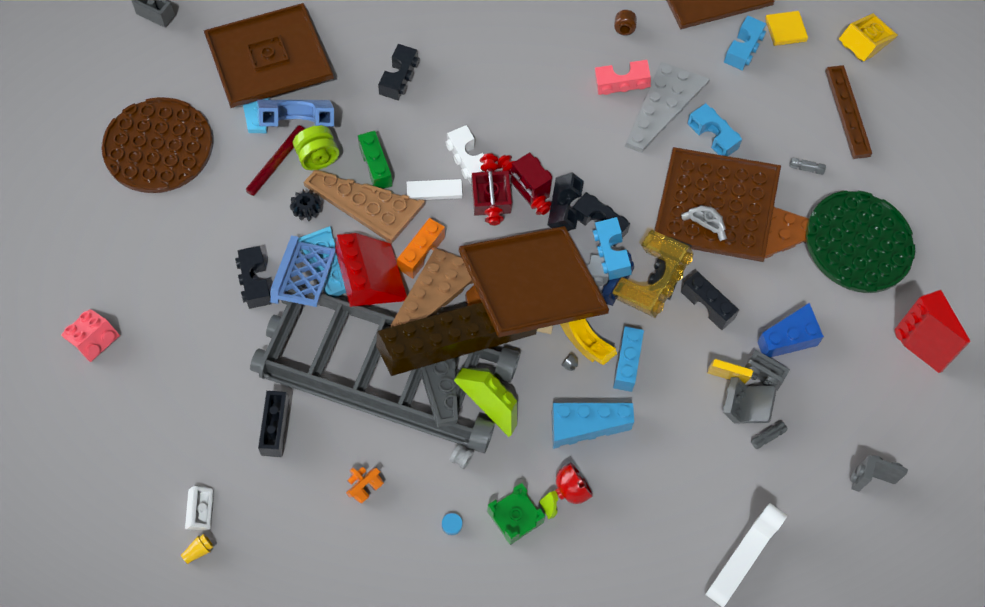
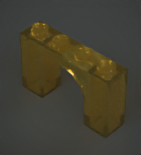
(652, 298)

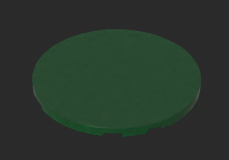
(860, 241)

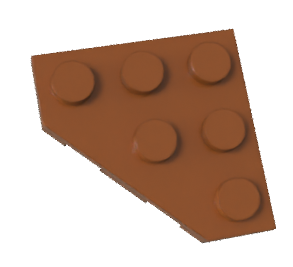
(785, 231)

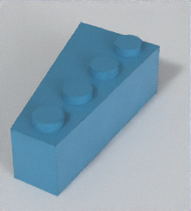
(589, 420)

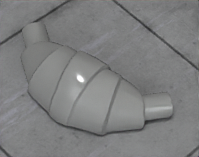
(708, 218)

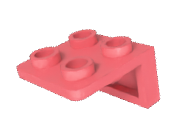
(90, 334)

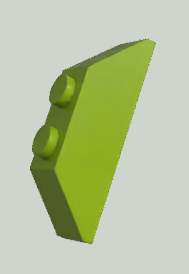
(490, 396)

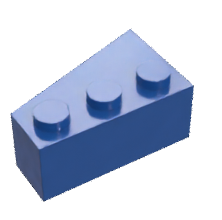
(791, 334)

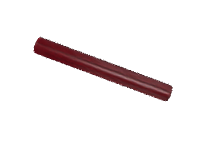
(273, 163)

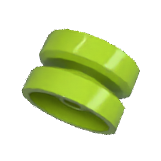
(316, 147)

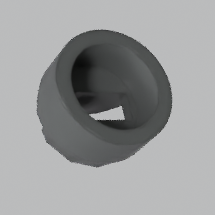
(570, 363)

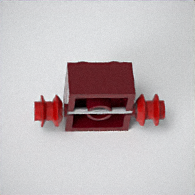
(530, 180)
(491, 191)

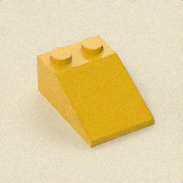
(867, 36)

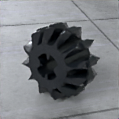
(305, 205)

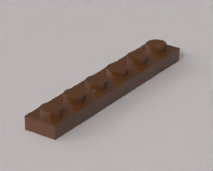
(848, 112)

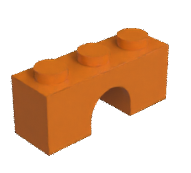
(413, 256)

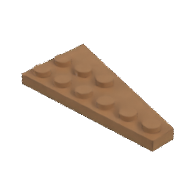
(369, 205)
(436, 286)

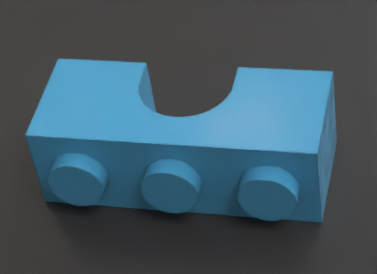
(740, 53)
(707, 119)
(615, 262)
(628, 359)

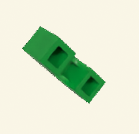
(375, 159)

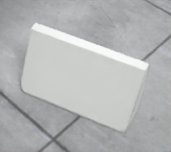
(199, 508)

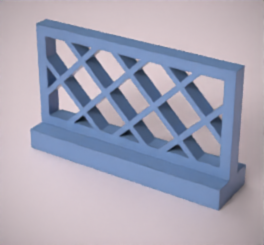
(285, 272)

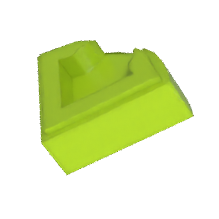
(549, 504)

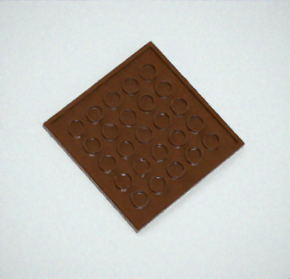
(735, 187)

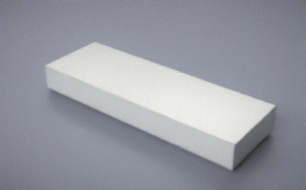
(434, 189)

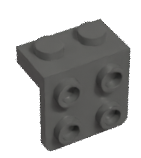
(767, 370)
(749, 403)
(878, 468)

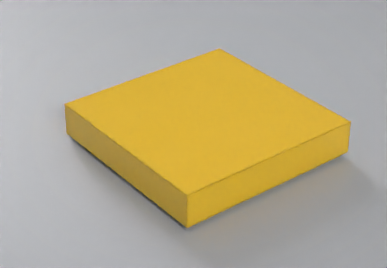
(786, 28)
(728, 370)

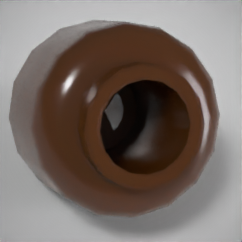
(625, 22)

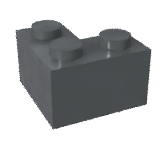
(154, 10)

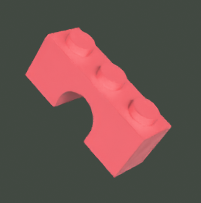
(610, 82)

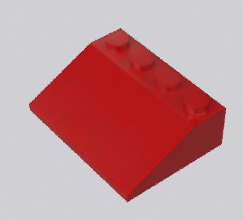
(368, 270)
(932, 331)

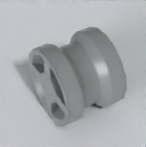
(461, 456)

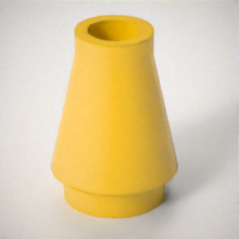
(197, 549)

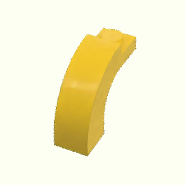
(588, 342)

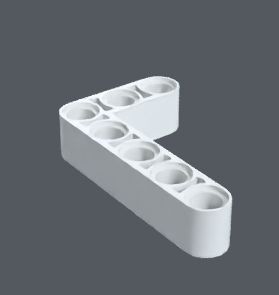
(746, 554)

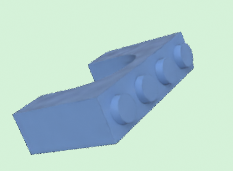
(317, 111)

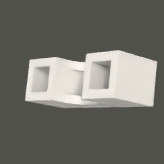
(460, 142)

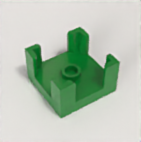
(515, 514)

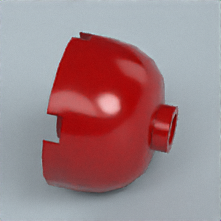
(572, 485)

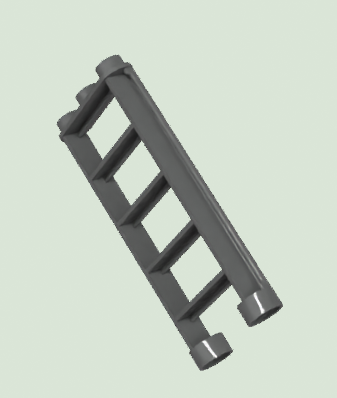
(279, 328)

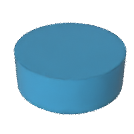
(452, 524)

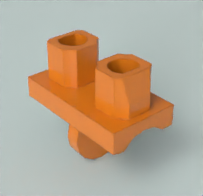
(371, 478)

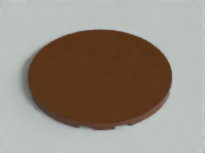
(157, 145)

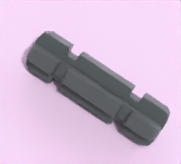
(809, 166)
(769, 435)

